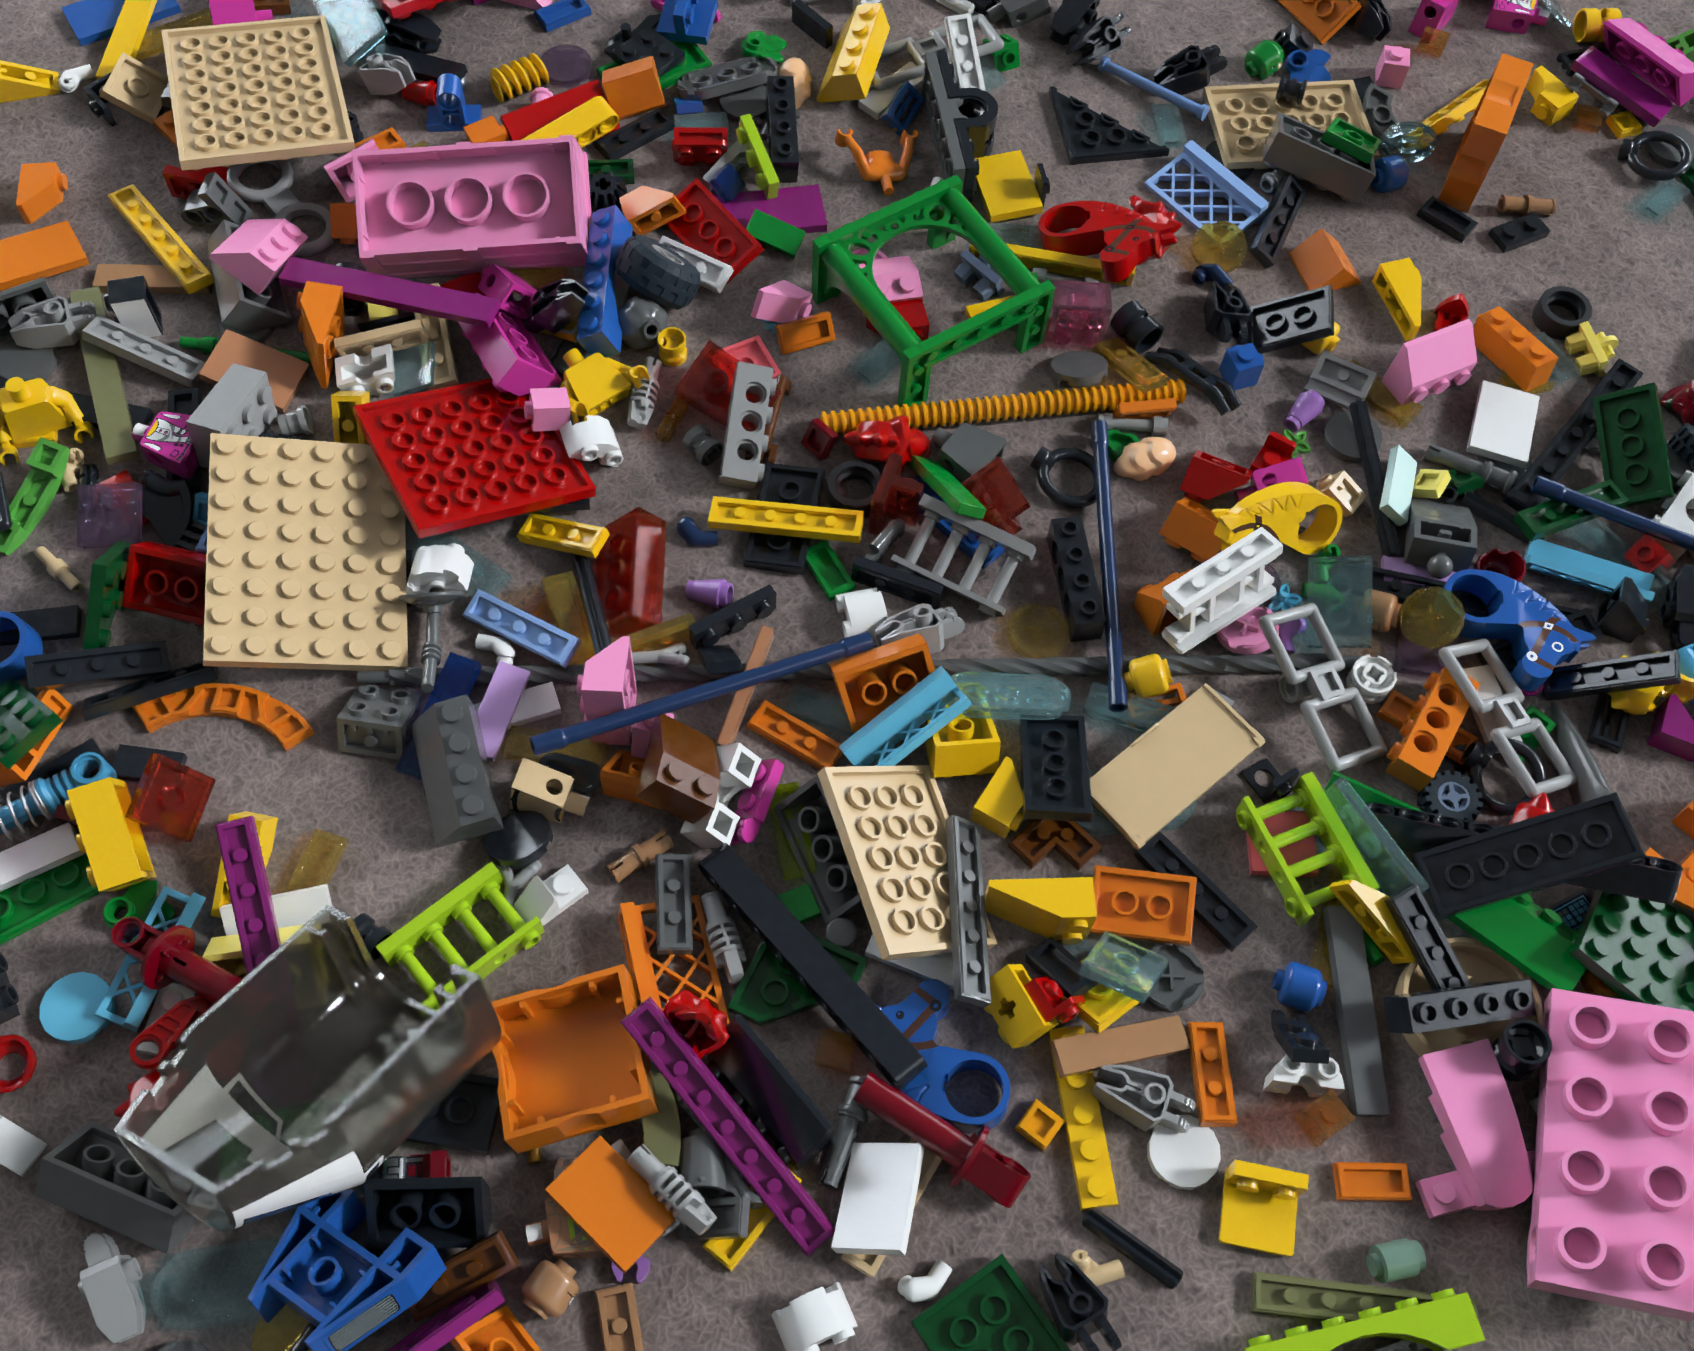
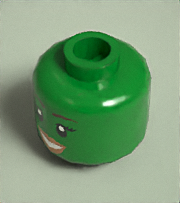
(1264, 59)

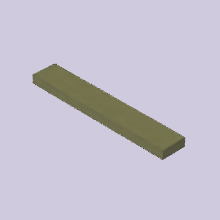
(1324, 1298)

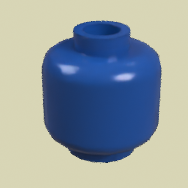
(1391, 174)
(1299, 986)

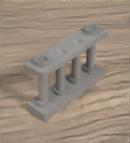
(988, 536)

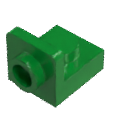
(1008, 57)

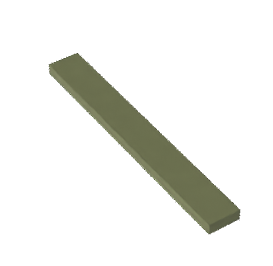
(107, 390)

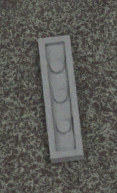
(143, 350)

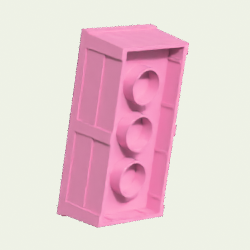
(472, 207)

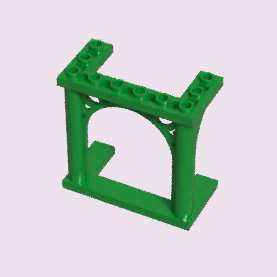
(945, 215)

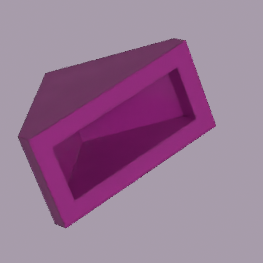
(1673, 729)

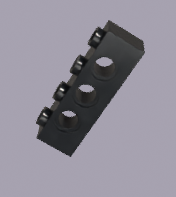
(782, 127)
(1076, 579)
(1459, 1006)

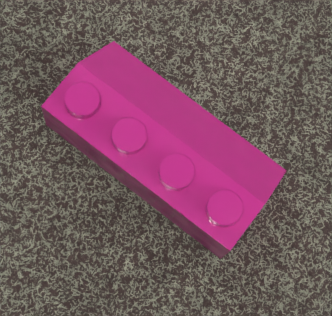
(1650, 59)
(511, 354)

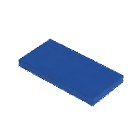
(97, 18)

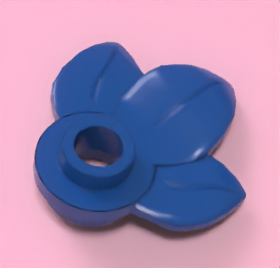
(1310, 67)

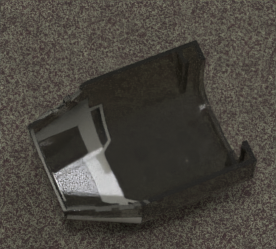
(302, 1078)

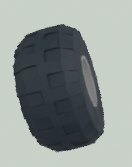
(657, 272)

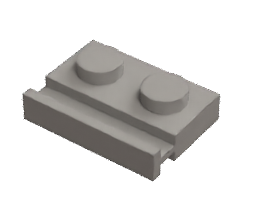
(1340, 380)

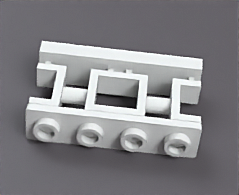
(1220, 590)

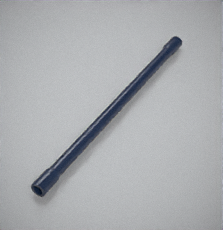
(1559, 492)
(1116, 682)
(560, 738)

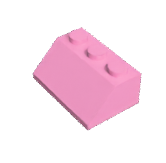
(259, 251)
(1432, 363)
(609, 687)

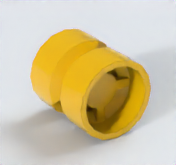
(1589, 23)

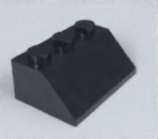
(439, 1209)

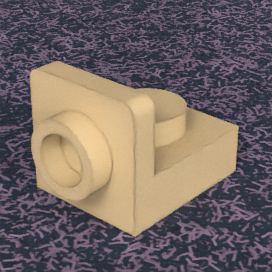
(1342, 490)

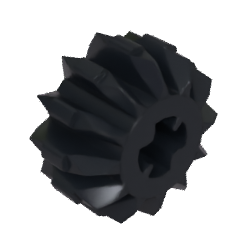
(606, 190)

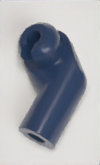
(1211, 272)
(694, 536)

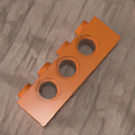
(1442, 709)

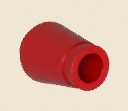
(421, 93)

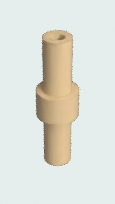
(58, 569)

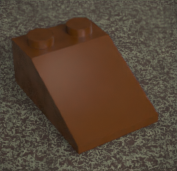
(680, 770)

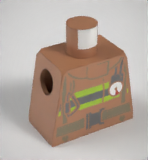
(563, 1234)

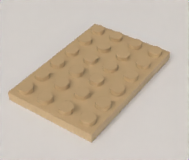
(1245, 114)
(897, 854)

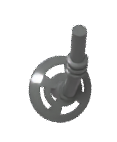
(431, 650)

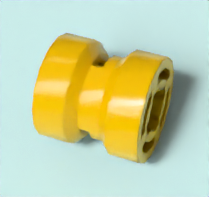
(672, 346)

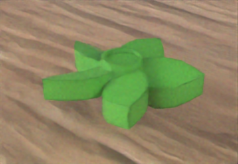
(1299, 439)

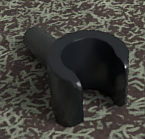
(1452, 493)

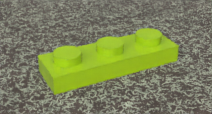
(757, 156)

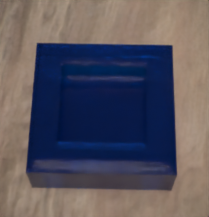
(727, 183)

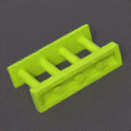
(1323, 823)
(457, 906)

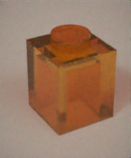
(1324, 1118)

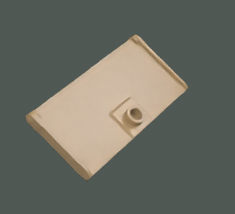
(1172, 765)

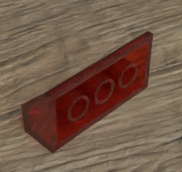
(632, 572)

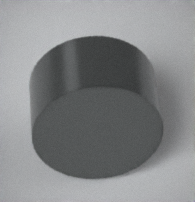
(842, 933)

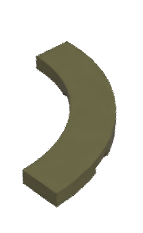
(663, 1129)

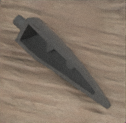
(1590, 779)

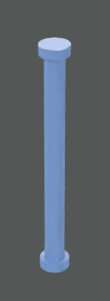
(1200, 110)

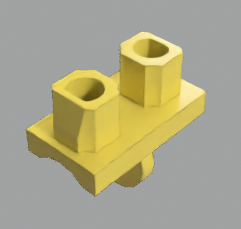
(1596, 347)

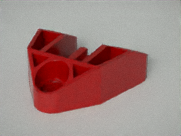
(168, 1030)

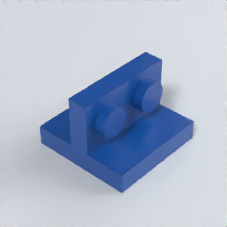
(687, 20)

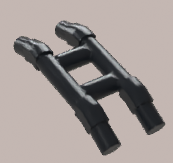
(1202, 379)

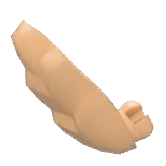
(802, 78)
(1145, 458)

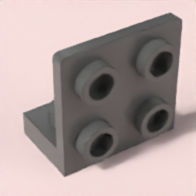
(376, 721)

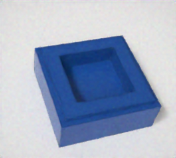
(686, 106)

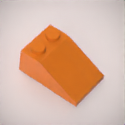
(321, 322)

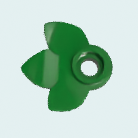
(760, 45)
(139, 902)

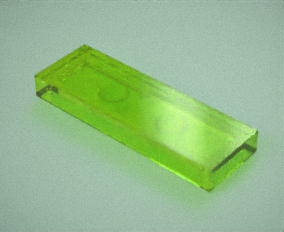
(788, 863)

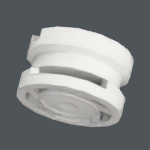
(1372, 678)

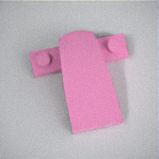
(1478, 1134)

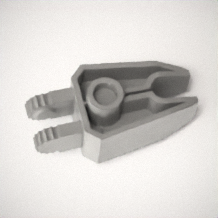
(384, 74)
(51, 323)
(922, 619)
(1142, 1097)
(112, 1289)

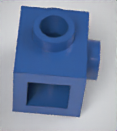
(1242, 366)

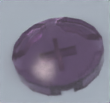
(567, 65)

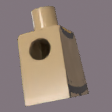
(545, 792)

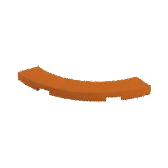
(227, 701)

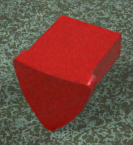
(1451, 312)

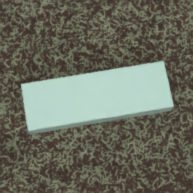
(1398, 485)

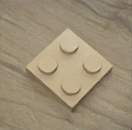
(135, 88)

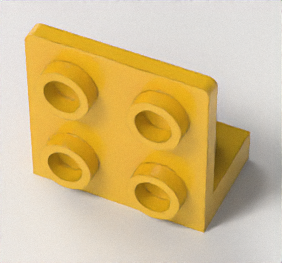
(1260, 1207)

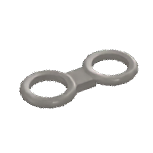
(283, 203)

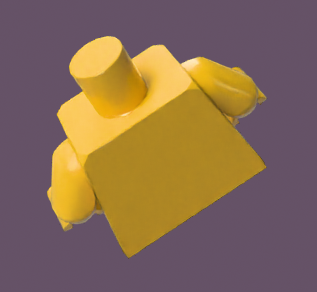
(597, 382)
(35, 410)

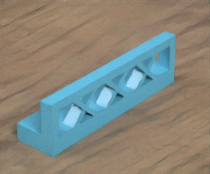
(1583, 568)
(903, 720)
(146, 995)

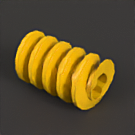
(516, 75)

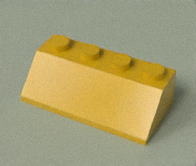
(855, 55)

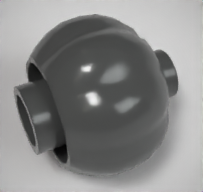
(641, 322)

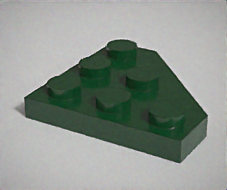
(105, 594)
(774, 993)
(988, 1314)

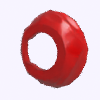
(19, 1045)

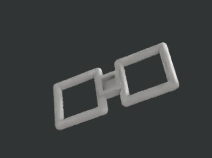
(932, 43)
(1324, 687)
(1509, 716)

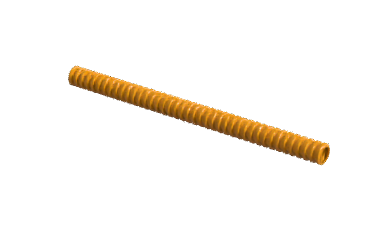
(1005, 406)

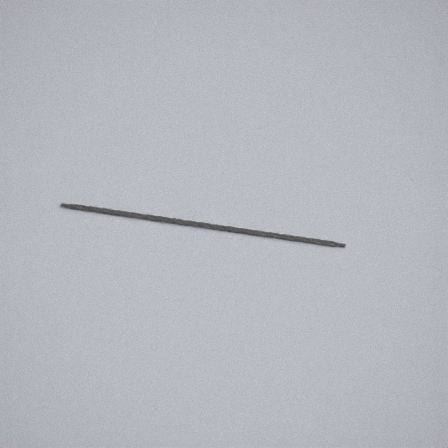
(1046, 666)

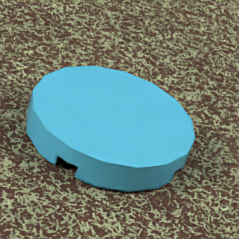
(71, 1006)

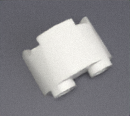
(367, 373)
(592, 440)
(440, 567)
(863, 611)
(1314, 1077)
(815, 1319)

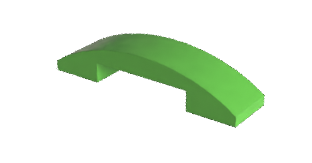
(36, 493)

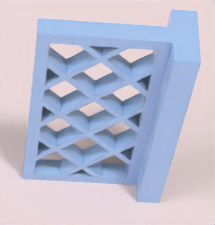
(1219, 178)

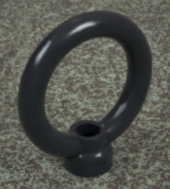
(1629, 150)
(1043, 463)
(1477, 758)

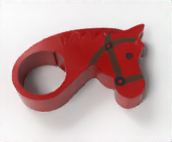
(1103, 228)

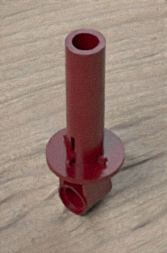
(171, 958)
(969, 1156)

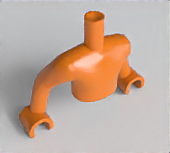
(879, 164)

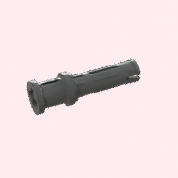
(1493, 476)
(851, 1117)

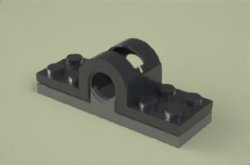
(955, 127)

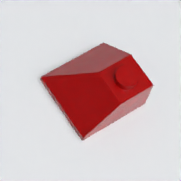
(1212, 476)

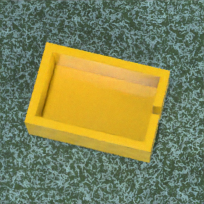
(110, 839)

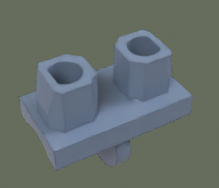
(972, 267)

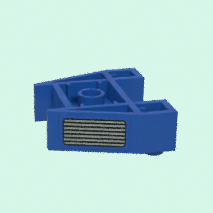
(337, 1280)

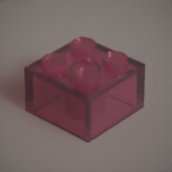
(1079, 313)

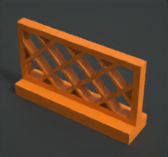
(641, 964)

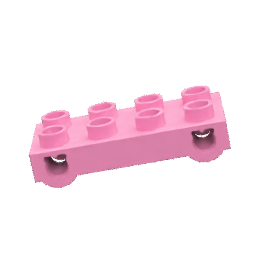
(1615, 1156)

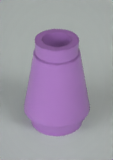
(1306, 407)
(712, 592)

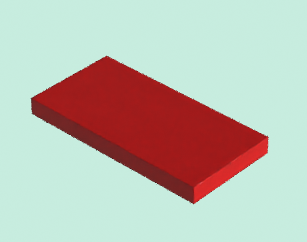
(539, 114)
(713, 229)

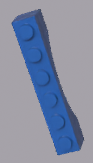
(599, 320)

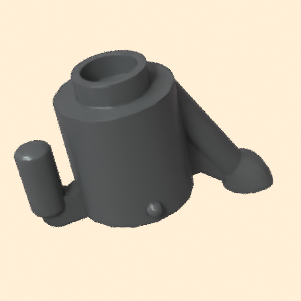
(711, 1170)

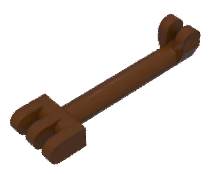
(784, 385)

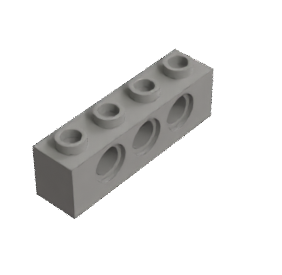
(733, 469)

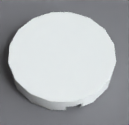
(1184, 1158)

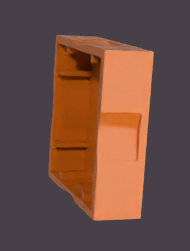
(1485, 132)
(570, 1060)

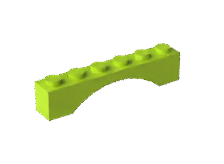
(1439, 1325)

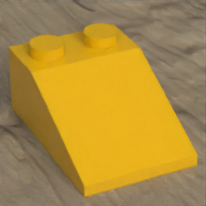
(964, 747)
(1045, 905)

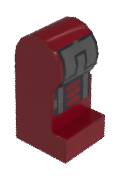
(417, 1166)

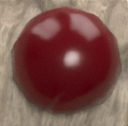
(1506, 563)

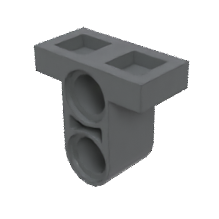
(213, 204)

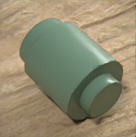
(1396, 1260)

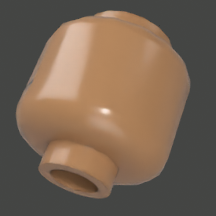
(1384, 611)
(550, 1288)

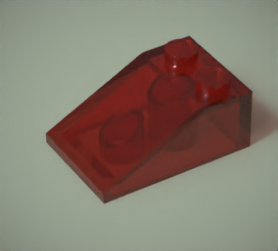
(709, 385)

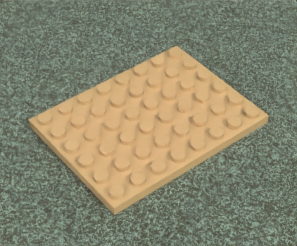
(255, 92)
(303, 557)

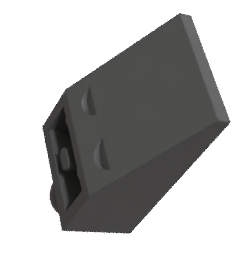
(1440, 537)

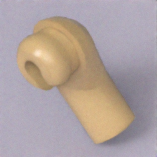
(75, 461)
(1098, 1273)

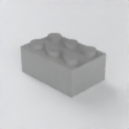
(235, 406)

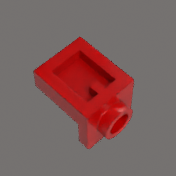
(1274, 451)
(1648, 554)
(1049, 1001)

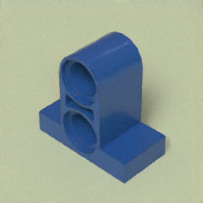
(451, 108)

